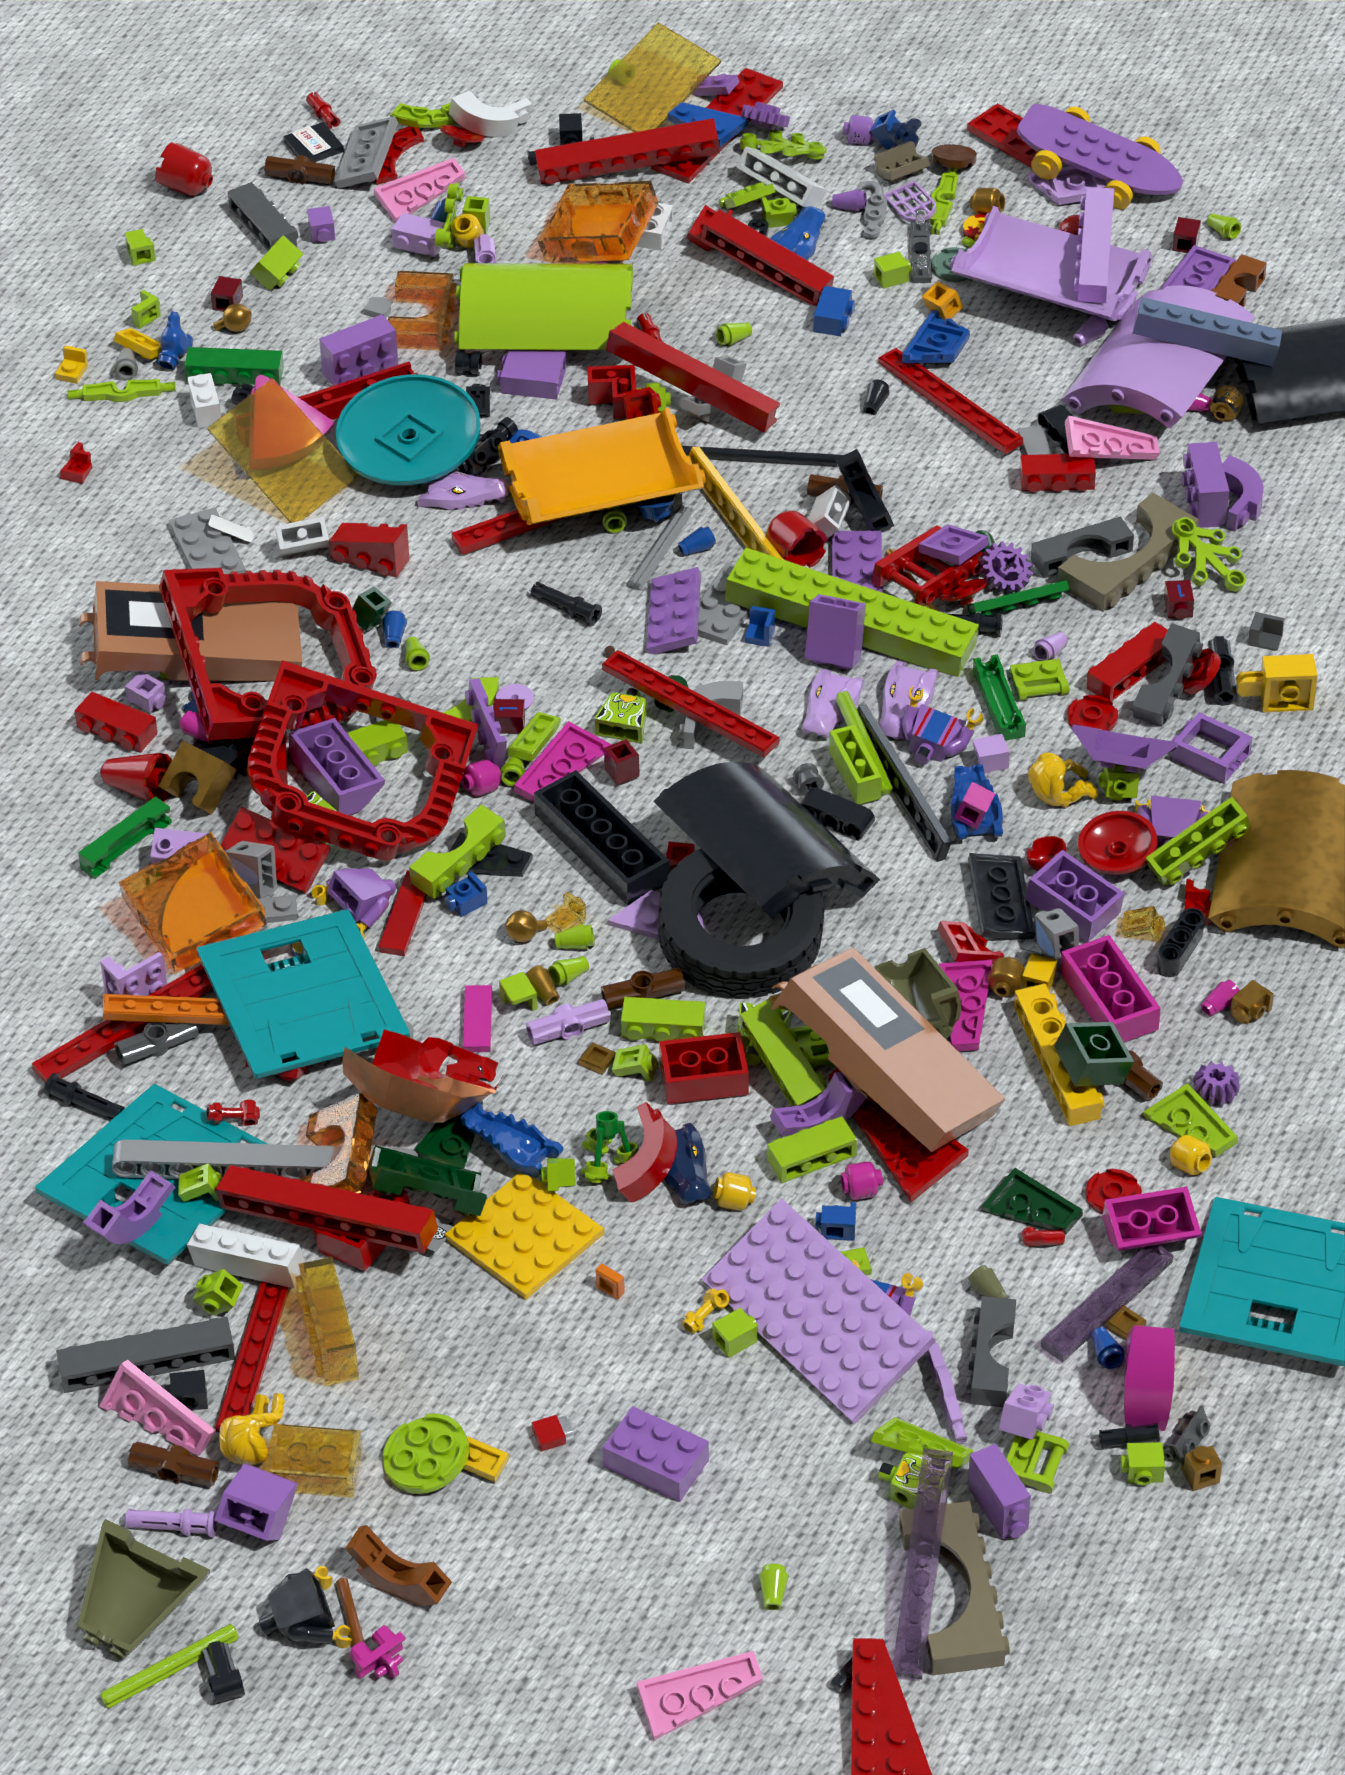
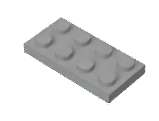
(366, 152)
(205, 545)
(719, 618)

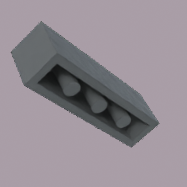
(260, 215)

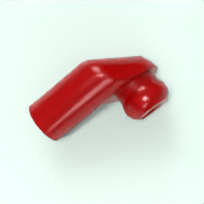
(1042, 1237)

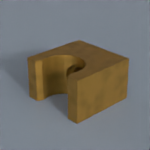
(195, 764)

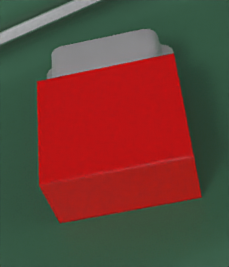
(552, 1432)

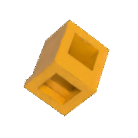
(943, 300)

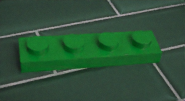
(1028, 596)

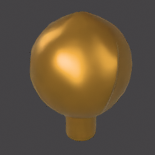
(235, 318)
(523, 926)

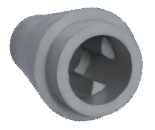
(126, 364)

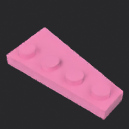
(418, 188)
(1101, 440)
(156, 1409)
(694, 1691)

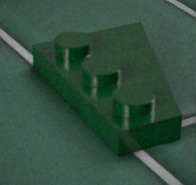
(447, 1143)
(1032, 1203)

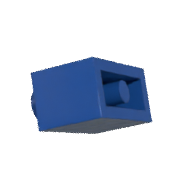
(833, 311)

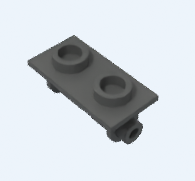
(1191, 1431)

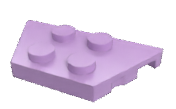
(1067, 186)
(642, 916)

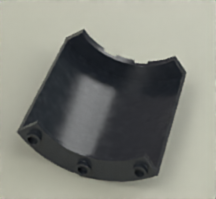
(1304, 377)
(761, 835)

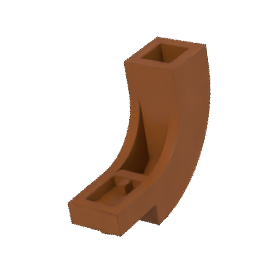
(410, 1581)

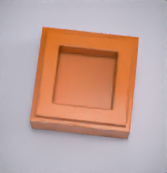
(610, 1281)

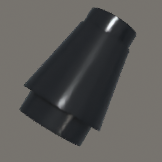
(876, 395)

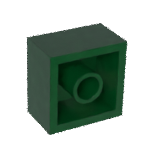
(1093, 1053)

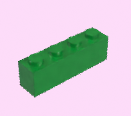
(234, 365)

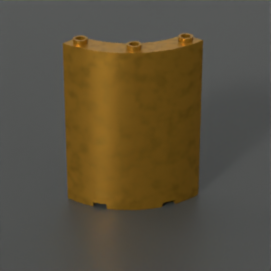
(1289, 859)

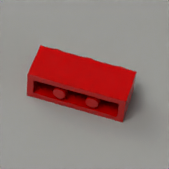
(1056, 472)
(116, 722)

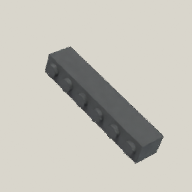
(151, 1352)

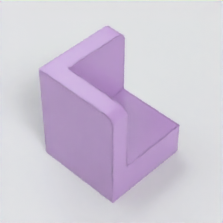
(992, 752)

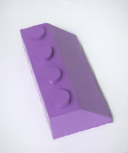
(334, 766)

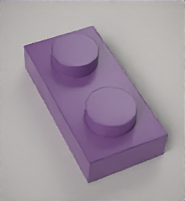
(717, 85)

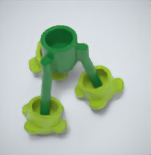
(597, 1142)

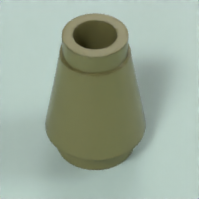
(986, 1283)

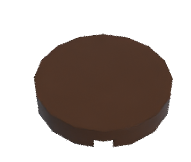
(954, 156)

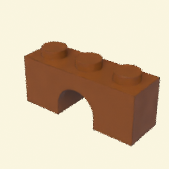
(1243, 275)

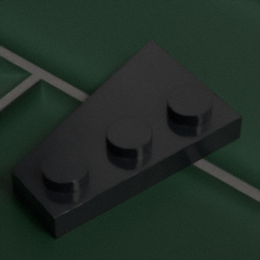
(499, 860)

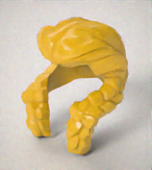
(1047, 780)
(240, 1434)

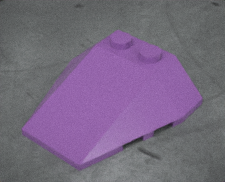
(1122, 749)

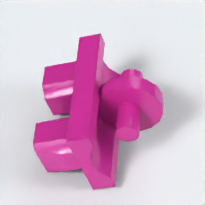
(388, 1646)

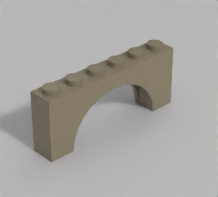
(1106, 582)
(976, 1636)

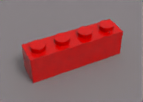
(1128, 663)

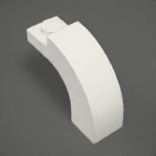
(488, 120)

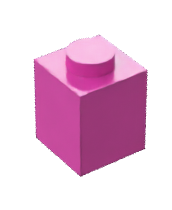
(974, 805)

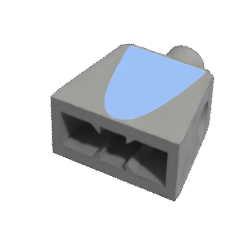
(255, 865)
(1055, 931)

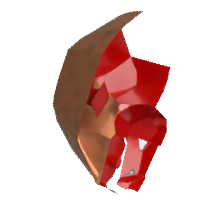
(409, 1080)

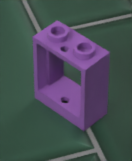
(1205, 763)

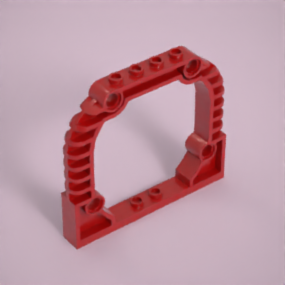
(208, 589)
(303, 689)

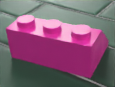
(1150, 1218)

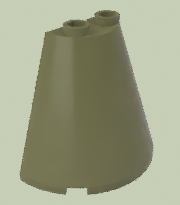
(926, 989)
(132, 1590)

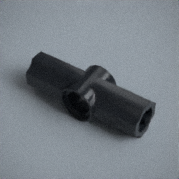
(1224, 681)

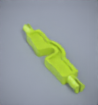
(941, 195)
(133, 389)

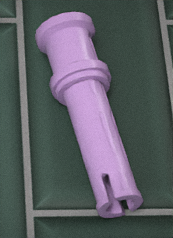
(186, 1522)

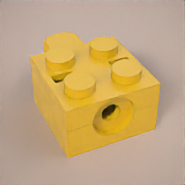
(1282, 684)

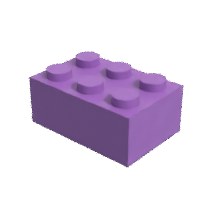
(359, 350)
(1205, 484)
(1078, 892)
(655, 1454)

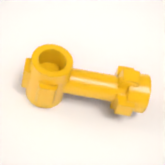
(712, 1299)

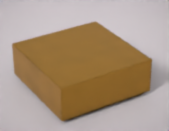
(597, 1058)
(1123, 1321)

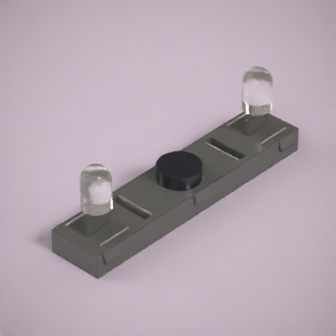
(920, 249)

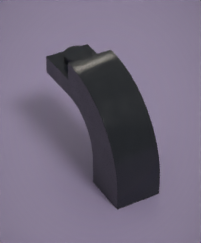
(864, 492)

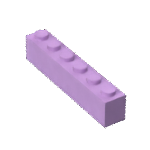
(1095, 244)

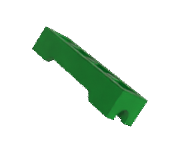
(999, 698)
(100, 853)

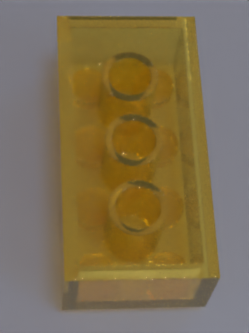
(326, 1322)

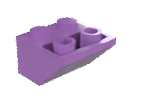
(257, 1503)

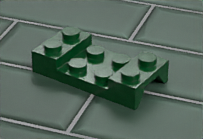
(395, 1169)

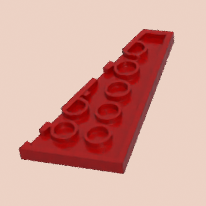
(904, 1155)
(882, 1725)

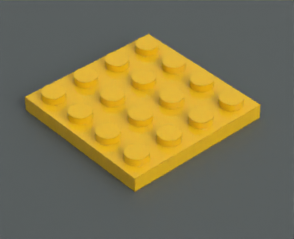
(525, 1234)

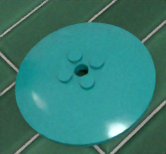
(423, 406)

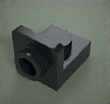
(481, 397)

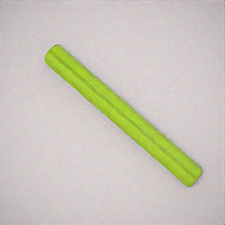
(853, 718)
(165, 1667)

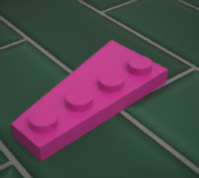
(568, 751)
(973, 988)

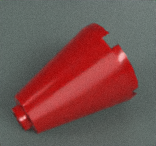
(137, 775)

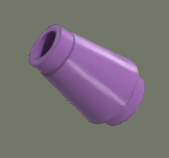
(850, 200)

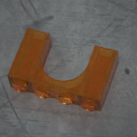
(427, 288)
(346, 1123)

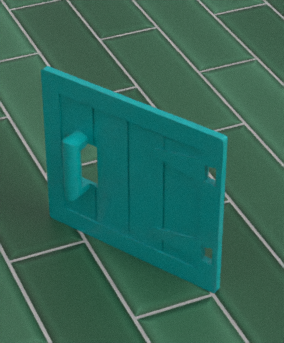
(305, 1002)
(89, 1176)
(1274, 1262)

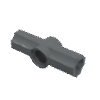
(154, 1040)

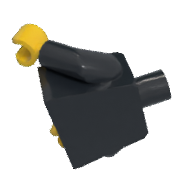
(303, 1611)

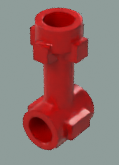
(247, 1113)

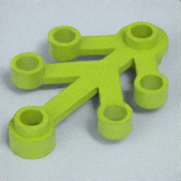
(796, 146)
(443, 236)
(1187, 532)

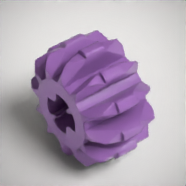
(1216, 1083)

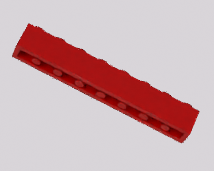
(627, 151)
(327, 1209)

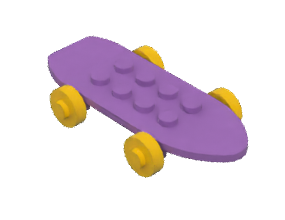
(1097, 151)

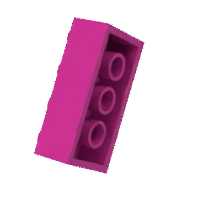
(1110, 987)

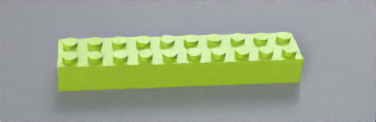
(889, 623)

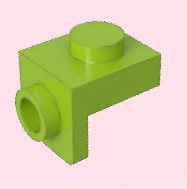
(559, 1173)

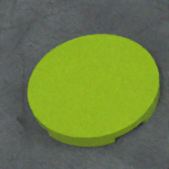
(426, 1453)

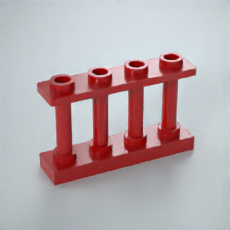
(908, 557)

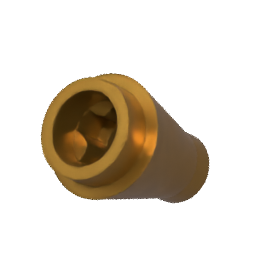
(543, 984)

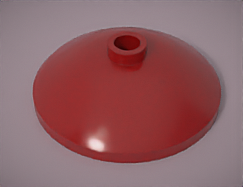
(1117, 833)

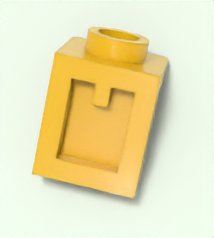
(73, 365)

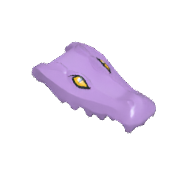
(463, 490)
(896, 697)
(822, 709)

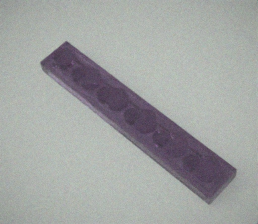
(1106, 1301)

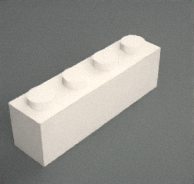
(783, 178)
(246, 1255)

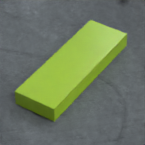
(534, 736)

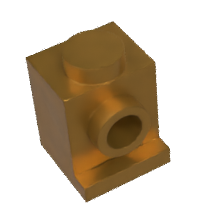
(1251, 1002)
(1199, 1461)

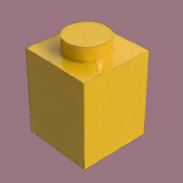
(1039, 971)

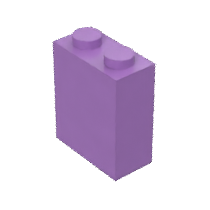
(532, 373)
(835, 631)
(999, 1492)

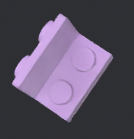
(138, 980)

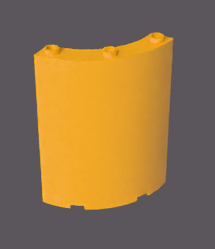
(598, 468)

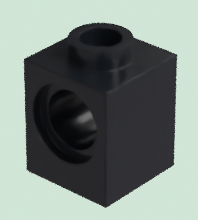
(570, 128)
(189, 1389)

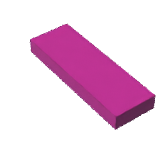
(477, 1018)

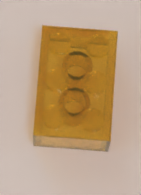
(316, 1458)

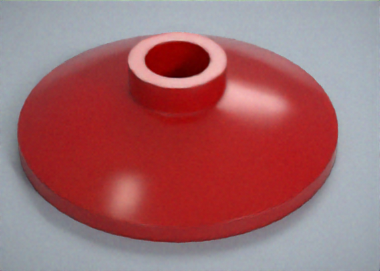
(461, 135)
(964, 592)

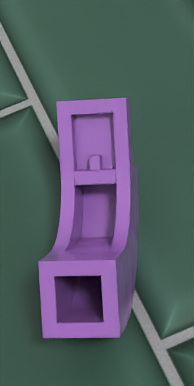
(1248, 487)
(836, 1101)
(134, 1216)

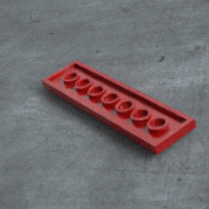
(751, 88)

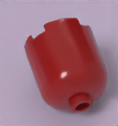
(184, 170)
(796, 538)

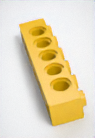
(1043, 1025)

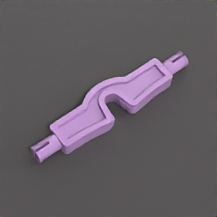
(947, 1393)

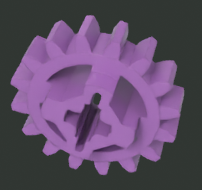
(765, 115)
(1016, 574)

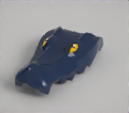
(689, 1169)

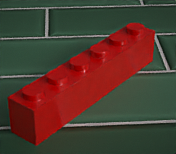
(766, 257)

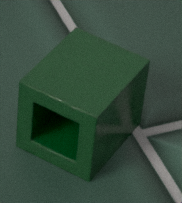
(371, 608)

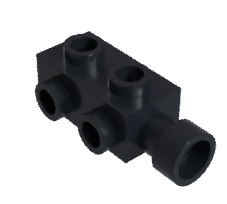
(488, 450)

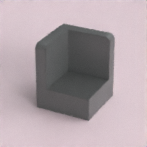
(1266, 631)

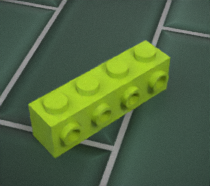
(1198, 842)
(781, 1054)

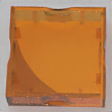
(598, 222)
(192, 902)

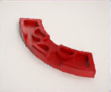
(400, 143)

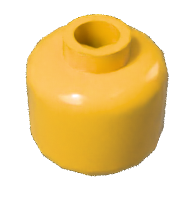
(466, 229)
(1190, 1155)
(733, 1191)

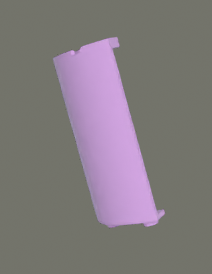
(1043, 264)
(1152, 372)

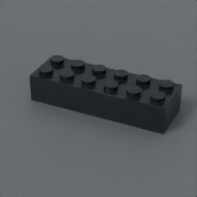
(601, 837)

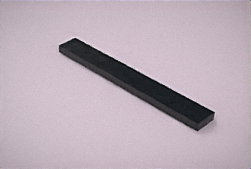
(906, 789)

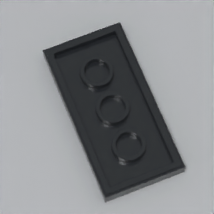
(1001, 896)

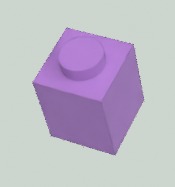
(321, 224)

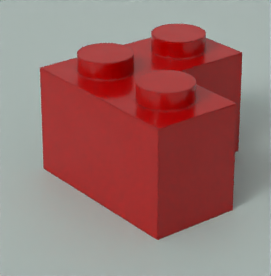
(607, 385)

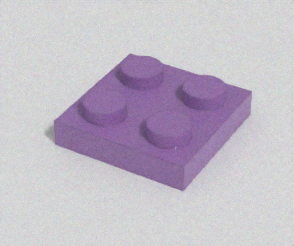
(953, 544)

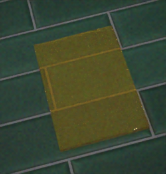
(652, 79)
(282, 452)

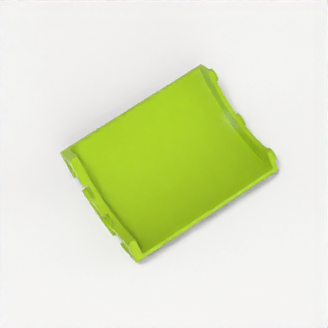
(541, 305)

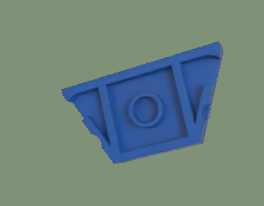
(936, 341)

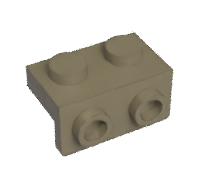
(899, 162)

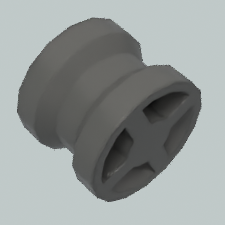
(807, 777)

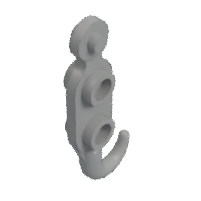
(875, 209)

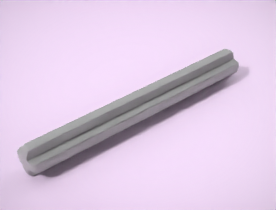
(660, 547)

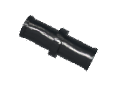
(1129, 1434)

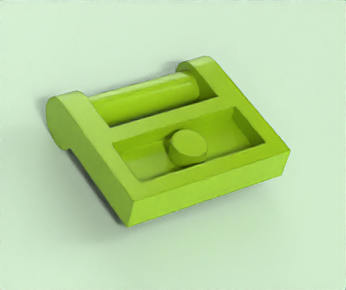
(1039, 674)
(1026, 1455)

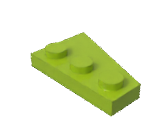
(1189, 1114)
(911, 1438)

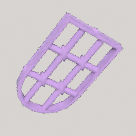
(913, 196)

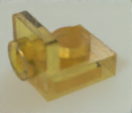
(569, 914)
(1143, 922)

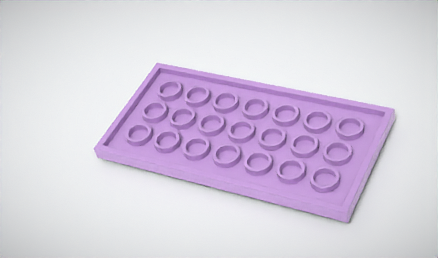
(820, 1310)

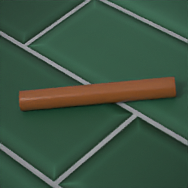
(350, 1610)

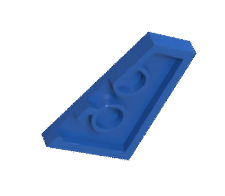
(726, 124)

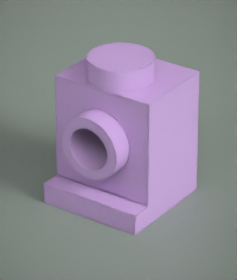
(146, 692)

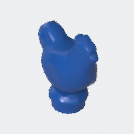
(173, 342)

